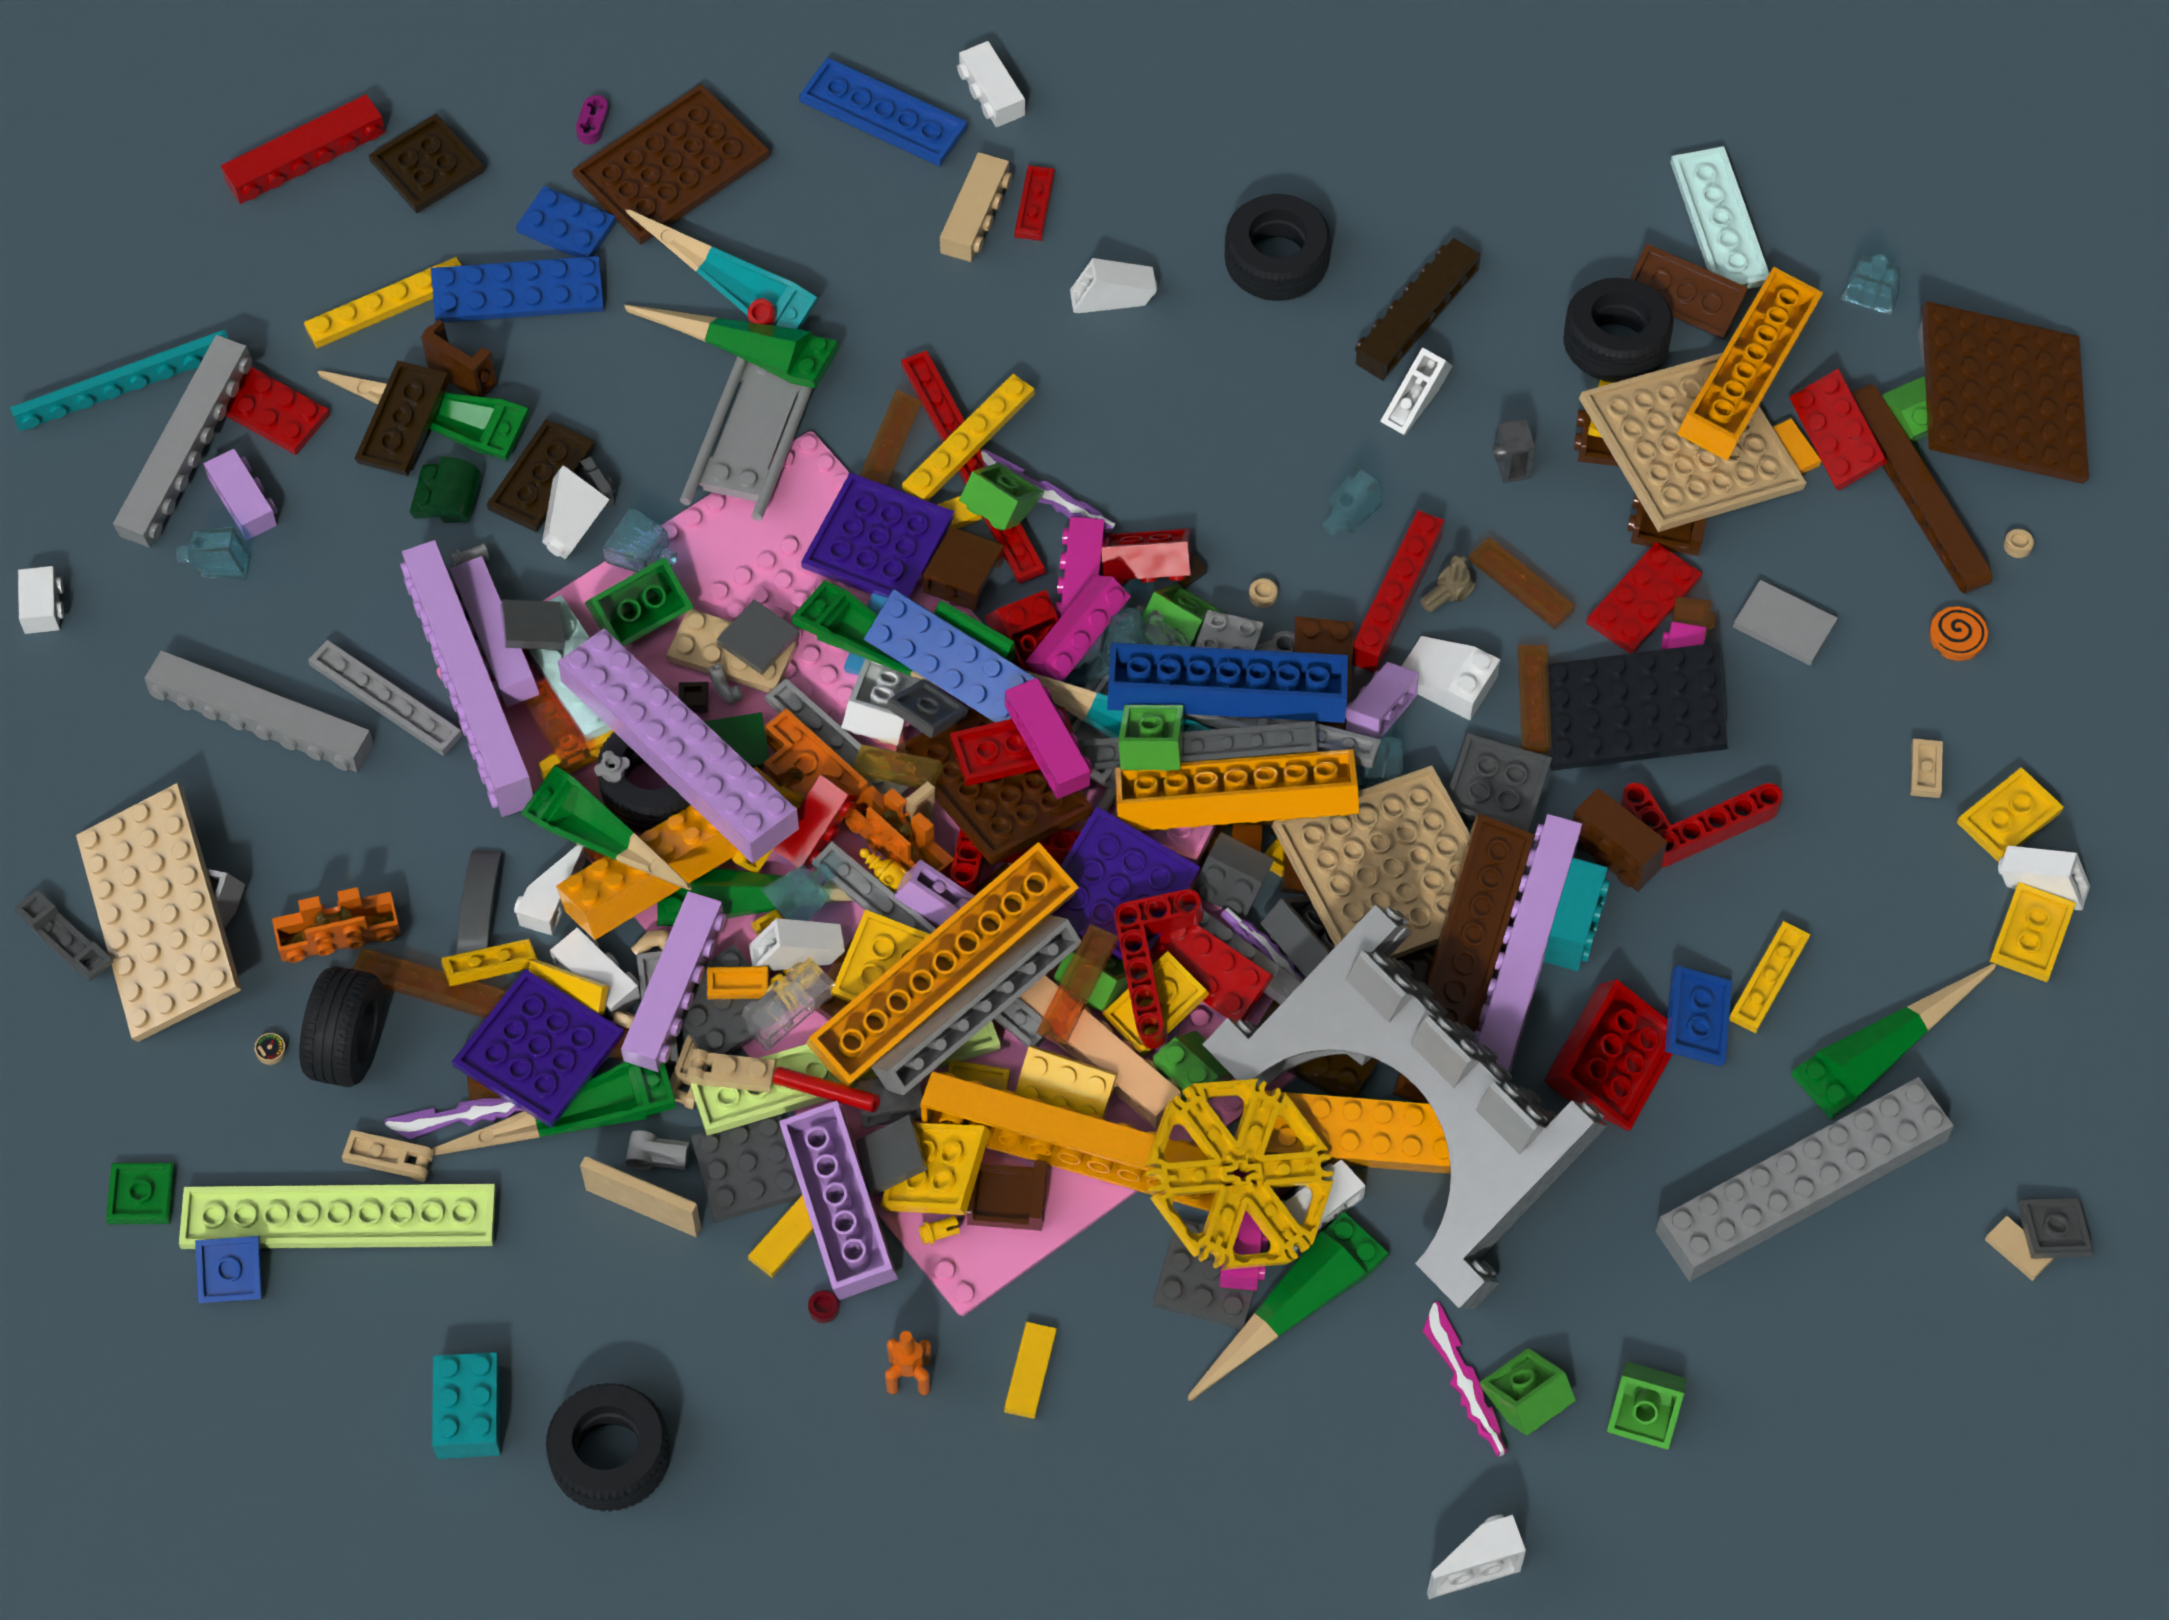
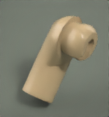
(649, 940)

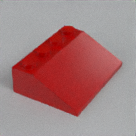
(1612, 1054)

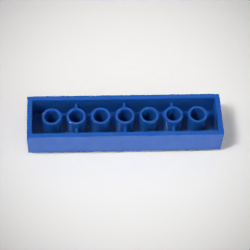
(1230, 681)

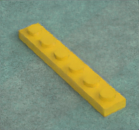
(373, 307)
(968, 438)

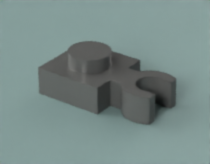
(598, 481)

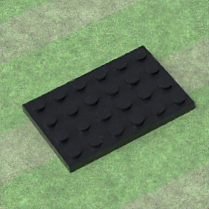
(1637, 706)

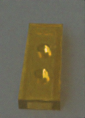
(896, 766)

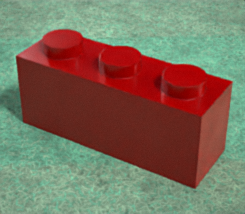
(818, 820)

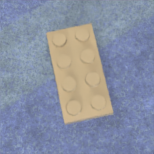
(697, 649)

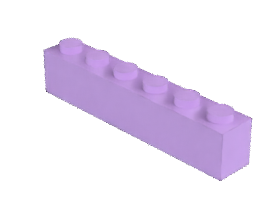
(483, 606)
(673, 982)

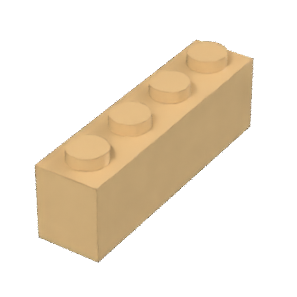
(975, 207)

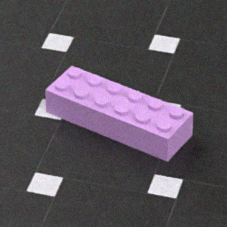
(838, 1200)

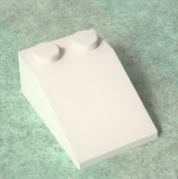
(1453, 674)
(866, 707)
(1485, 1555)

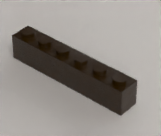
(1417, 308)

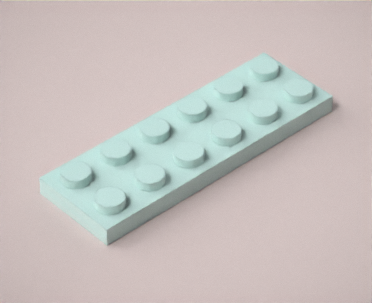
(1720, 216)
(547, 662)

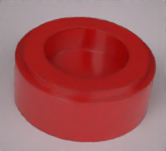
(762, 312)

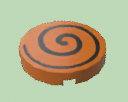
(1958, 633)

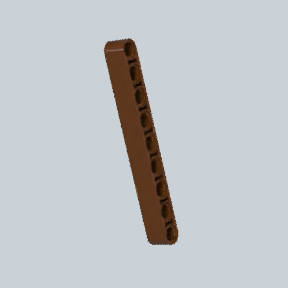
(1923, 495)

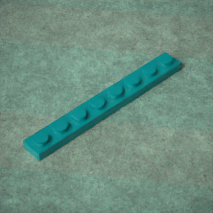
(112, 383)

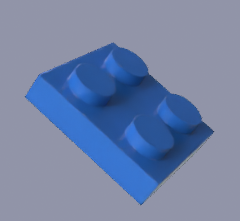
(229, 1269)

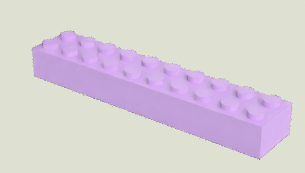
(466, 679)
(678, 745)
(1527, 938)

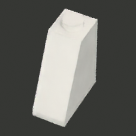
(1112, 286)
(570, 512)
(2046, 870)
(795, 941)

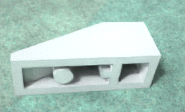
(1416, 391)
(541, 904)

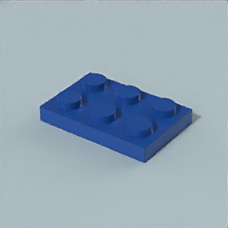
(566, 224)
(1698, 1016)

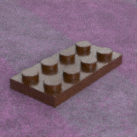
(1691, 291)

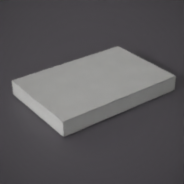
(1785, 622)

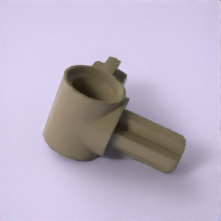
(1452, 585)

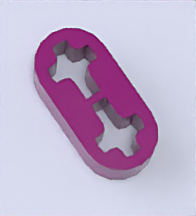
(597, 121)

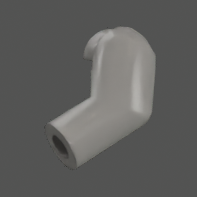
(721, 685)

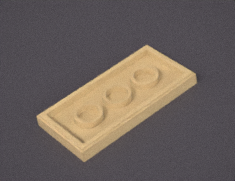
(641, 1196)

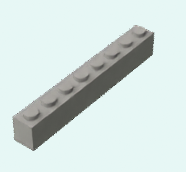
(183, 441)
(259, 712)
(976, 1004)

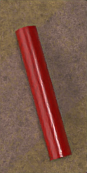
(826, 1089)

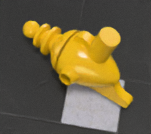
(885, 870)

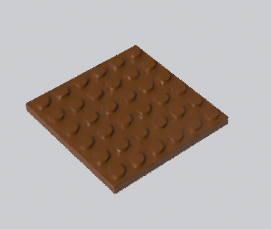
(2004, 392)

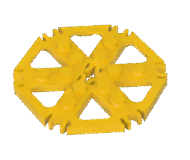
(1239, 1151)

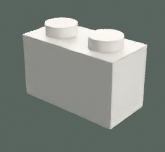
(39, 599)

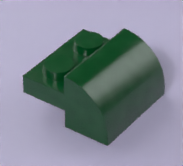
(446, 490)

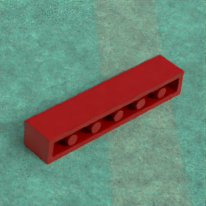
(303, 149)
(1397, 591)

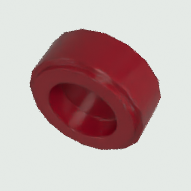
(823, 1306)

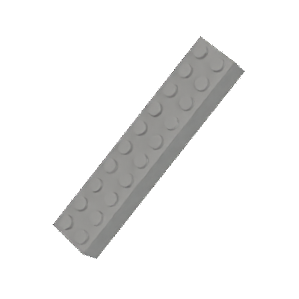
(1803, 1179)

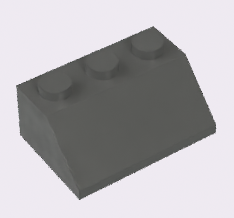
(1298, 932)

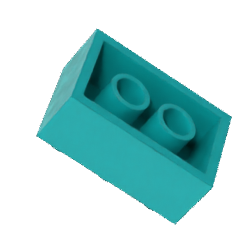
(1577, 915)
(466, 1405)

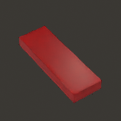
(1034, 203)

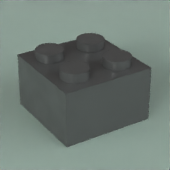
(1232, 875)

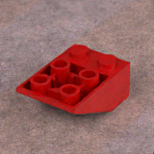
(1025, 623)

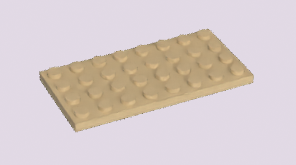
(158, 913)

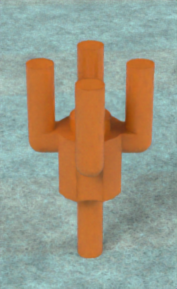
(908, 1361)

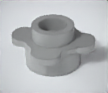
(611, 774)

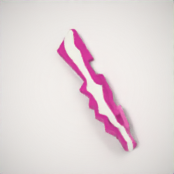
(1464, 1379)

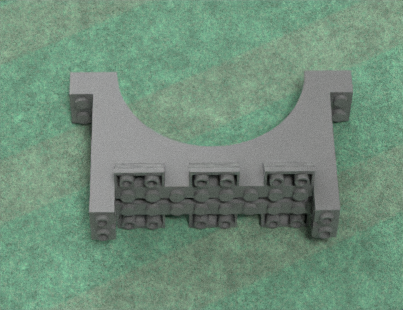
(1496, 1134)

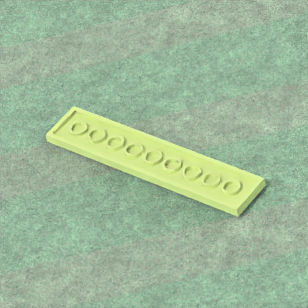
(731, 1107)
(341, 1215)

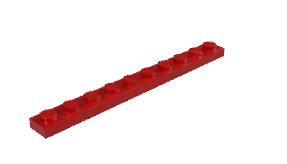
(946, 419)

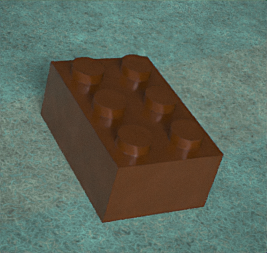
(1619, 840)

